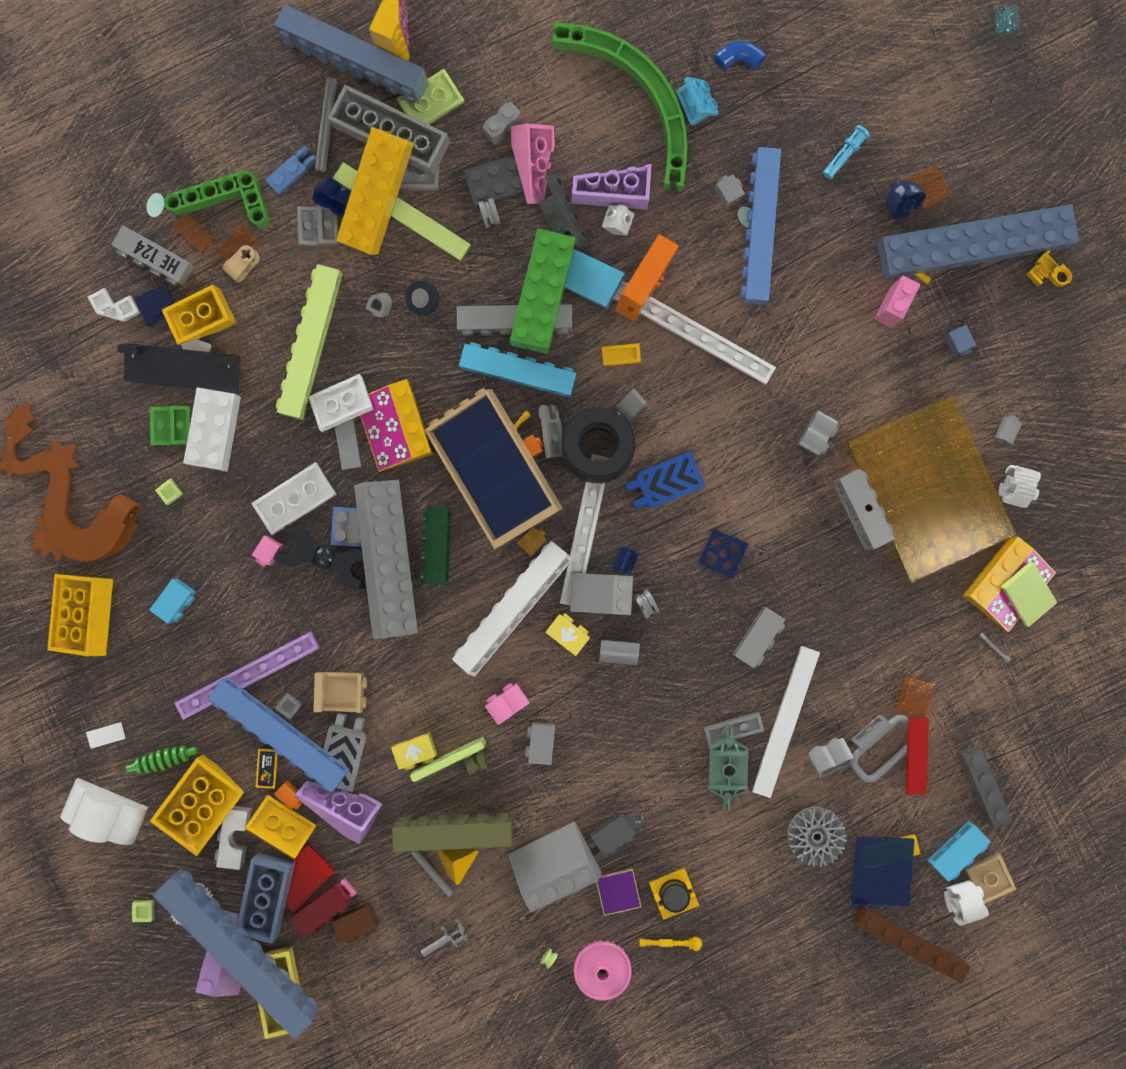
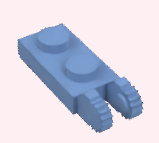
(290, 171)

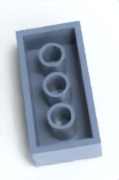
(265, 896)

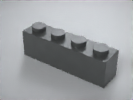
(984, 786)

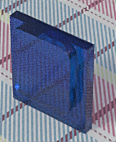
(153, 303)

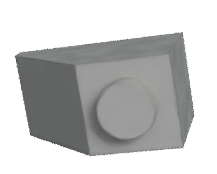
(631, 405)

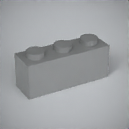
(759, 637)

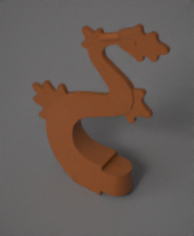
(57, 531)

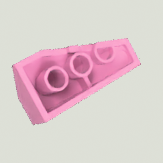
(532, 152)

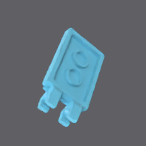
(593, 279)

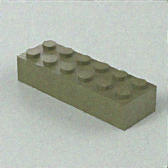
(453, 833)

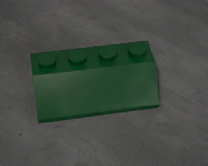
(436, 545)

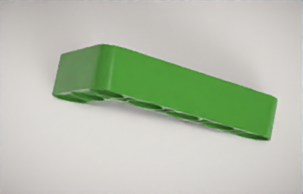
(221, 195)

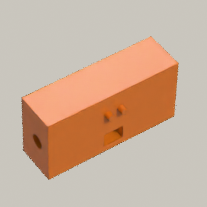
(646, 277)

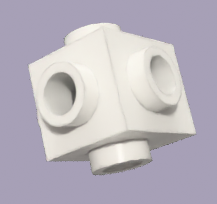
(618, 219)

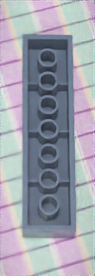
(351, 54)

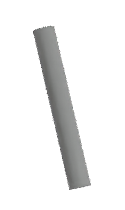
(432, 873)

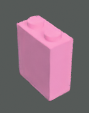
(897, 301)

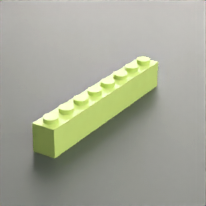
(309, 342)

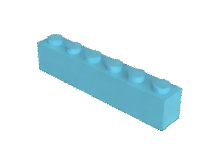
(517, 370)

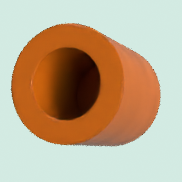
(286, 795)

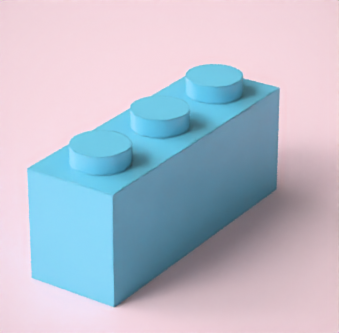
(959, 851)

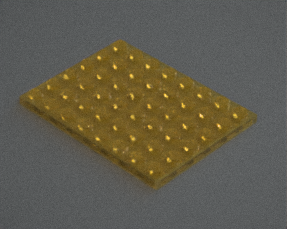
(932, 488)

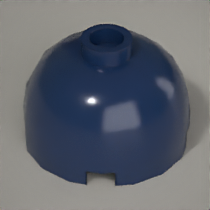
(903, 198)

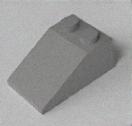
(601, 593)

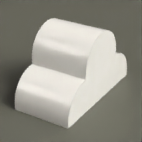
(102, 815)

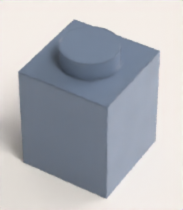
(960, 341)

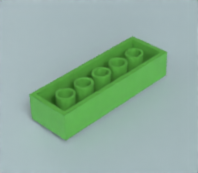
(542, 291)

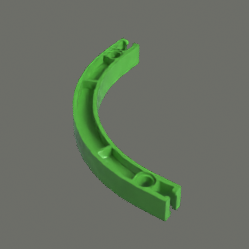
(647, 76)

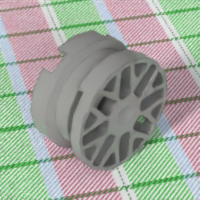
(489, 213)
(646, 604)

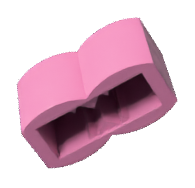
(507, 703)

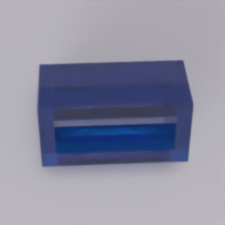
(625, 560)

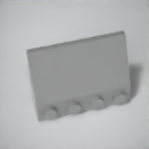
(553, 866)

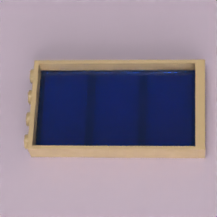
(492, 468)

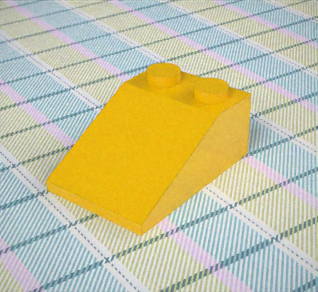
(199, 315)

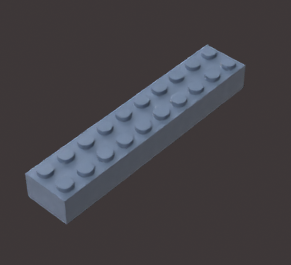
(978, 242)
(237, 952)

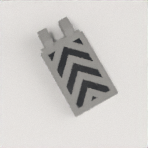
(346, 747)

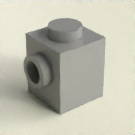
(729, 190)

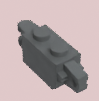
(615, 833)

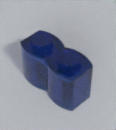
(332, 196)

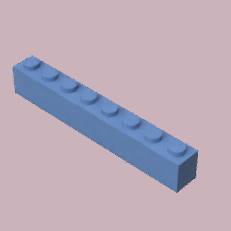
(762, 225)
(279, 734)

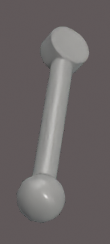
(1006, 658)

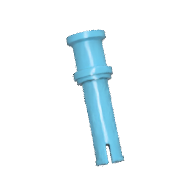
(850, 145)

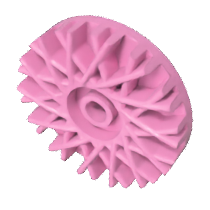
(602, 956)

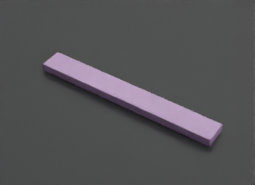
(251, 672)

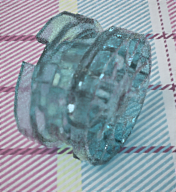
(1006, 19)

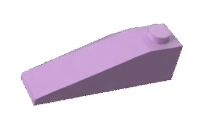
(214, 978)

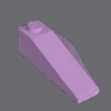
(344, 811)

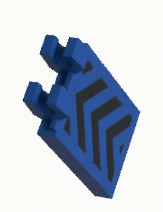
(667, 481)

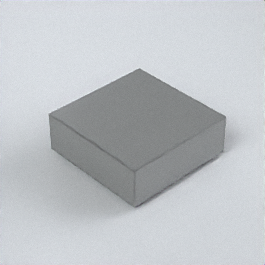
(288, 706)

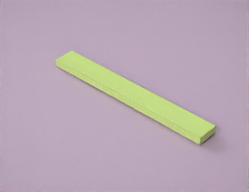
(414, 219)

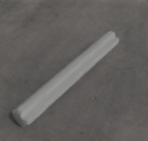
(325, 126)

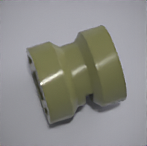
(476, 762)

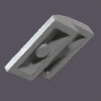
(316, 226)

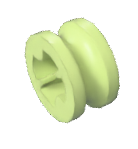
(548, 958)

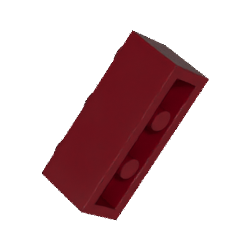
(320, 910)

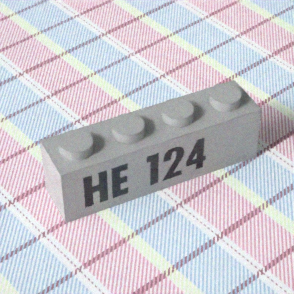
(152, 255)

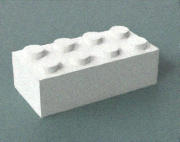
(212, 429)

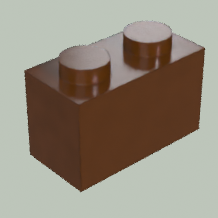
(355, 923)

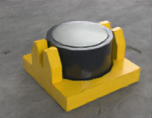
(674, 895)

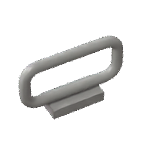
(868, 737)

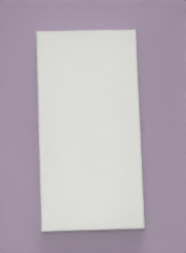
(294, 498)

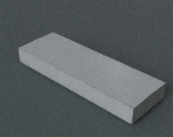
(348, 445)
(742, 727)

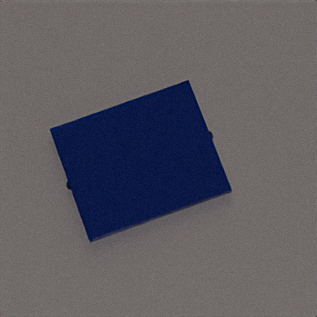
(882, 871)

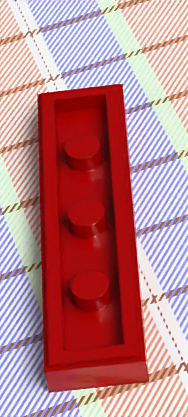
(917, 755)

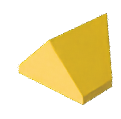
(457, 862)

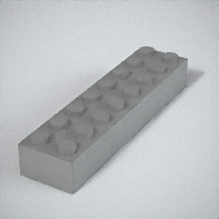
(385, 559)

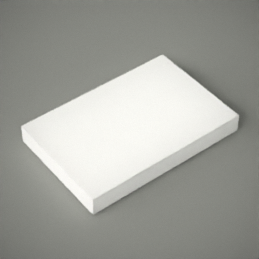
(340, 403)

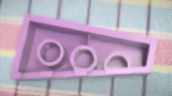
(615, 187)

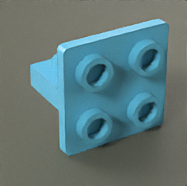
(697, 100)

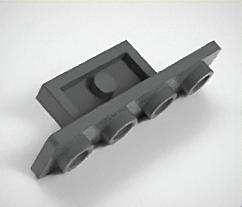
(560, 212)

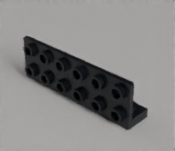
(180, 367)

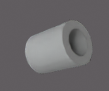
(1008, 430)

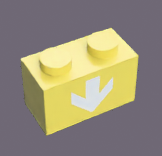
(567, 634)
(414, 751)

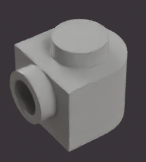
(379, 304)

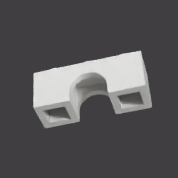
(229, 853)

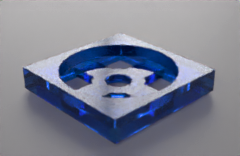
(720, 560)

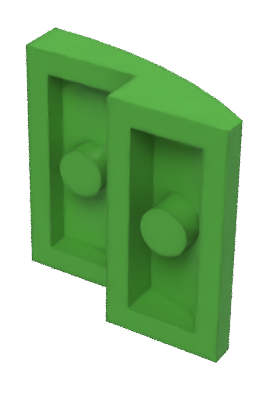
(169, 425)

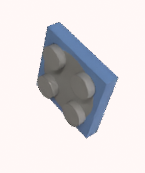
(345, 527)

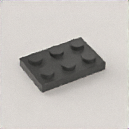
(494, 180)

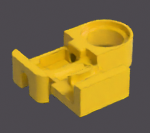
(1046, 267)

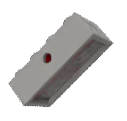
(863, 509)

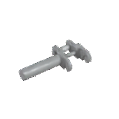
(447, 937)

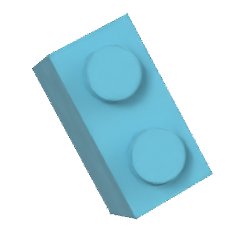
(173, 601)

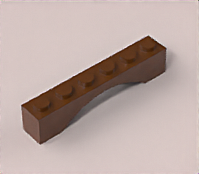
(916, 947)

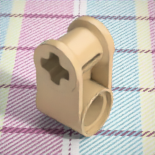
(239, 265)

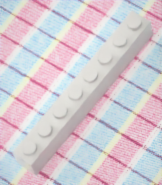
(512, 609)

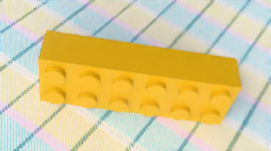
(374, 191)

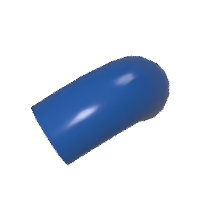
(739, 51)

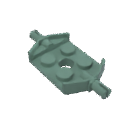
(723, 754)

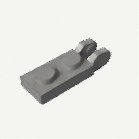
(551, 430)

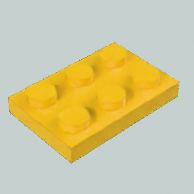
(280, 827)

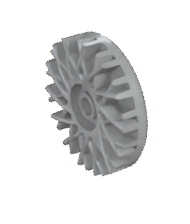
(827, 845)

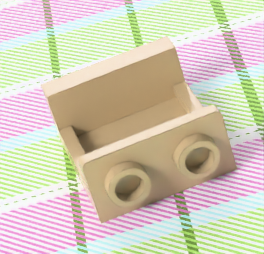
(339, 692)

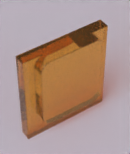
(933, 186)
(914, 696)

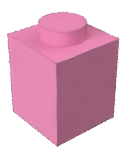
(266, 550)

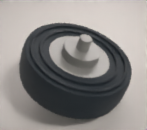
(422, 297)

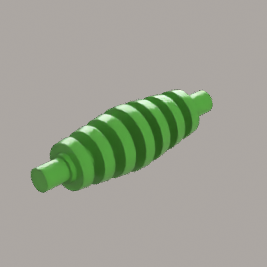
(161, 759)

